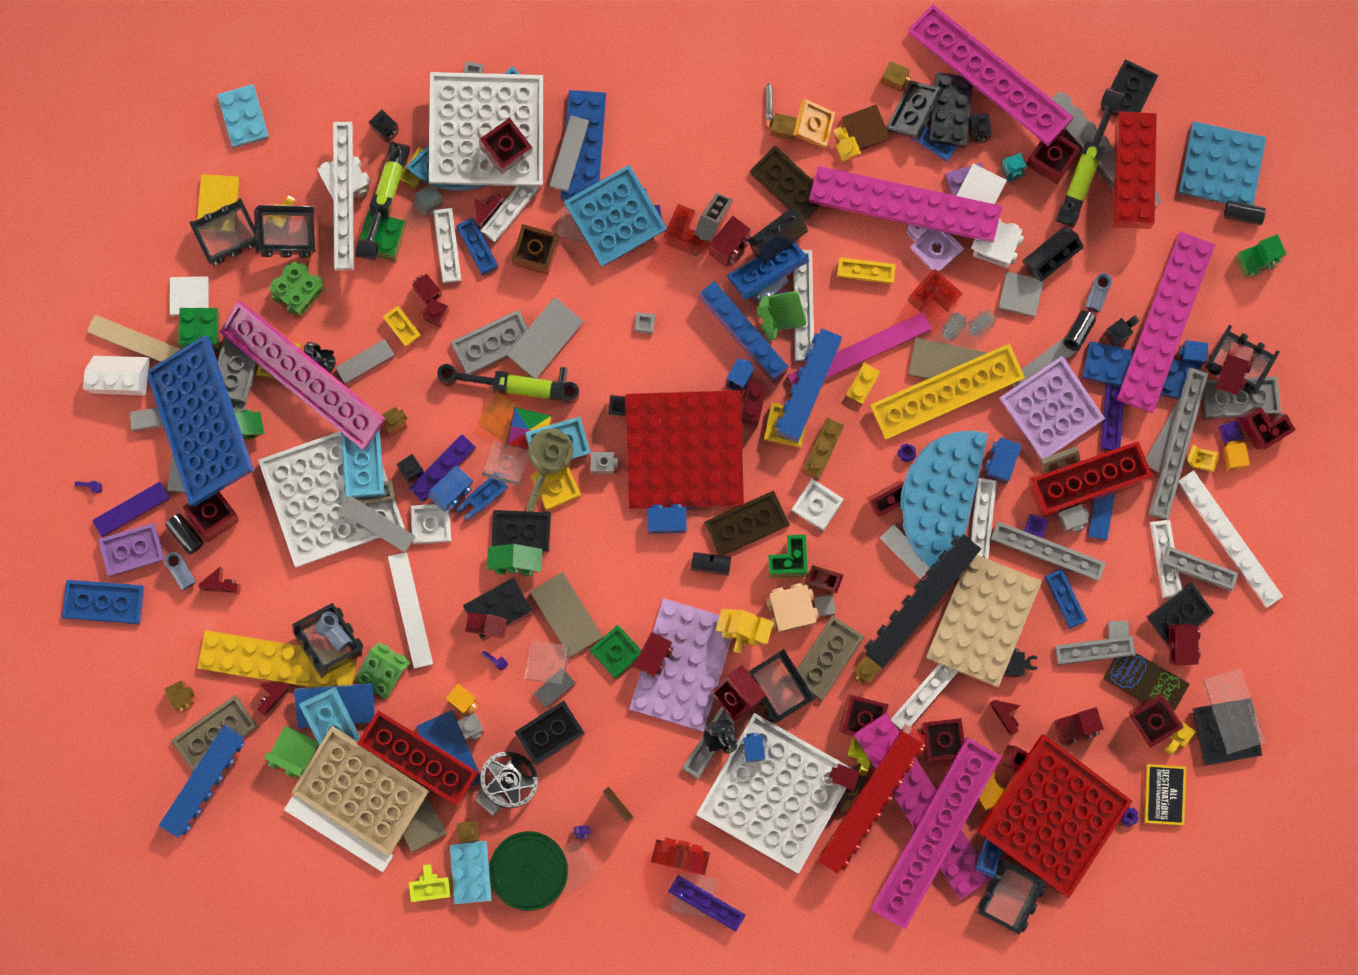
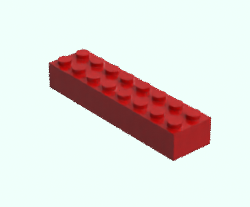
(874, 795)

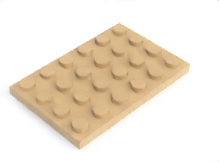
(984, 620)
(360, 791)

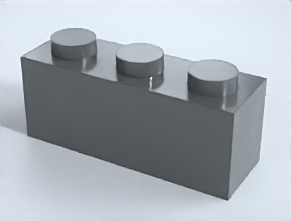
(713, 217)

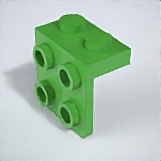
(781, 313)
(382, 669)
(292, 752)

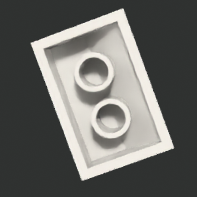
(116, 375)

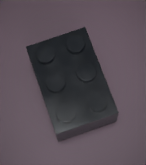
(502, 601)
(550, 733)

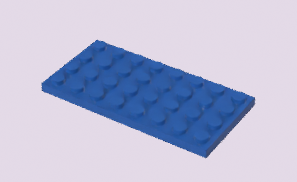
(199, 421)

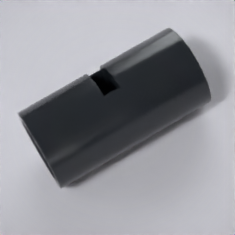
(1244, 212)
(1079, 330)
(184, 534)
(710, 563)

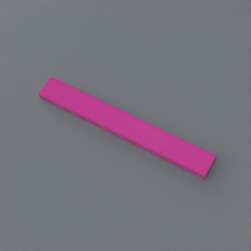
(874, 345)

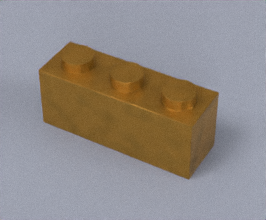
(823, 448)

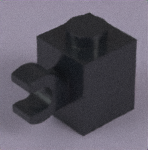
(384, 126)
(980, 128)
(1120, 330)
(1018, 664)

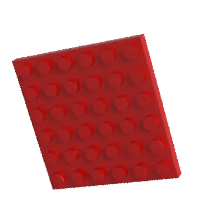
(684, 449)
(1054, 816)

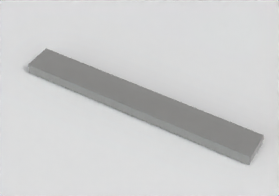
(1178, 443)

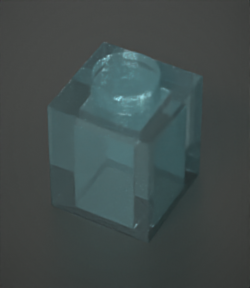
(427, 199)

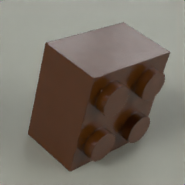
(535, 249)

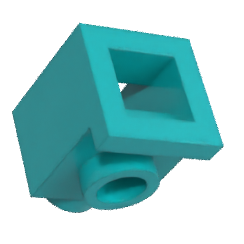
(1013, 167)

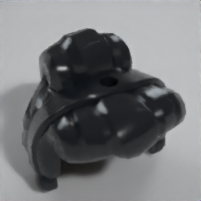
(322, 357)
(720, 736)

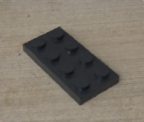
(951, 115)

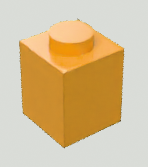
(1236, 455)

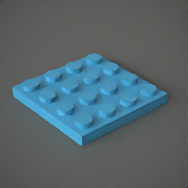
(1221, 164)
(615, 215)

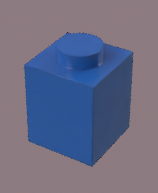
(1193, 352)
(754, 748)

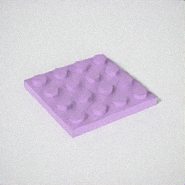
(1052, 408)

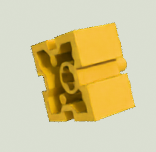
(743, 627)

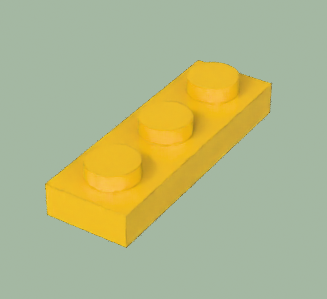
(866, 270)

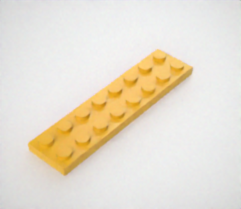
(947, 391)
(267, 661)

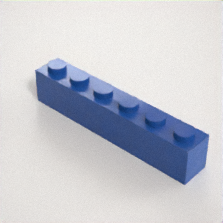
(743, 332)
(809, 385)
(201, 781)

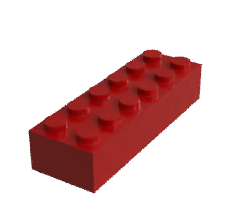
(1134, 170)
(1090, 479)
(418, 758)

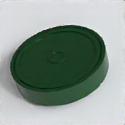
(528, 871)

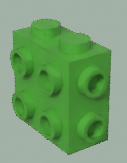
(296, 288)

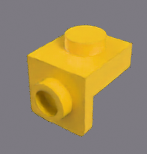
(1202, 458)

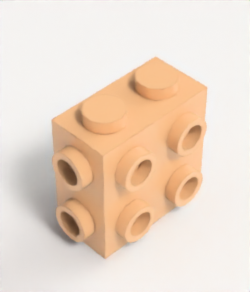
(792, 608)

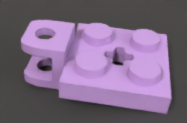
(925, 238)

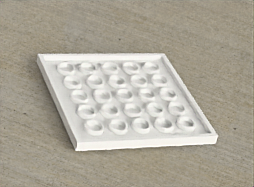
(470, 107)
(308, 495)
(776, 801)

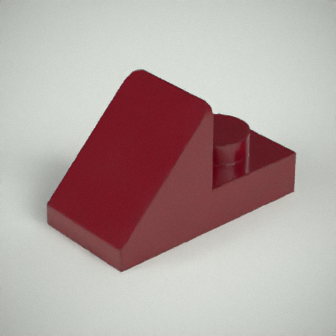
(483, 212)
(824, 579)
(214, 583)
(486, 625)
(276, 692)
(1002, 711)

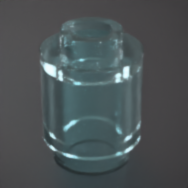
(981, 323)
(953, 326)

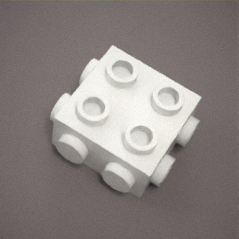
(360, 179)
(1003, 249)

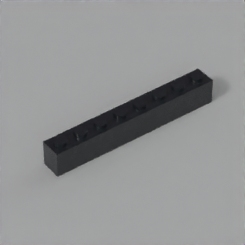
(923, 599)

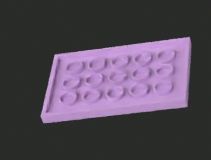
(690, 672)

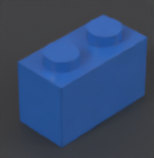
(740, 375)
(1003, 460)
(450, 489)
(667, 520)

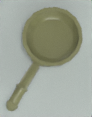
(550, 454)

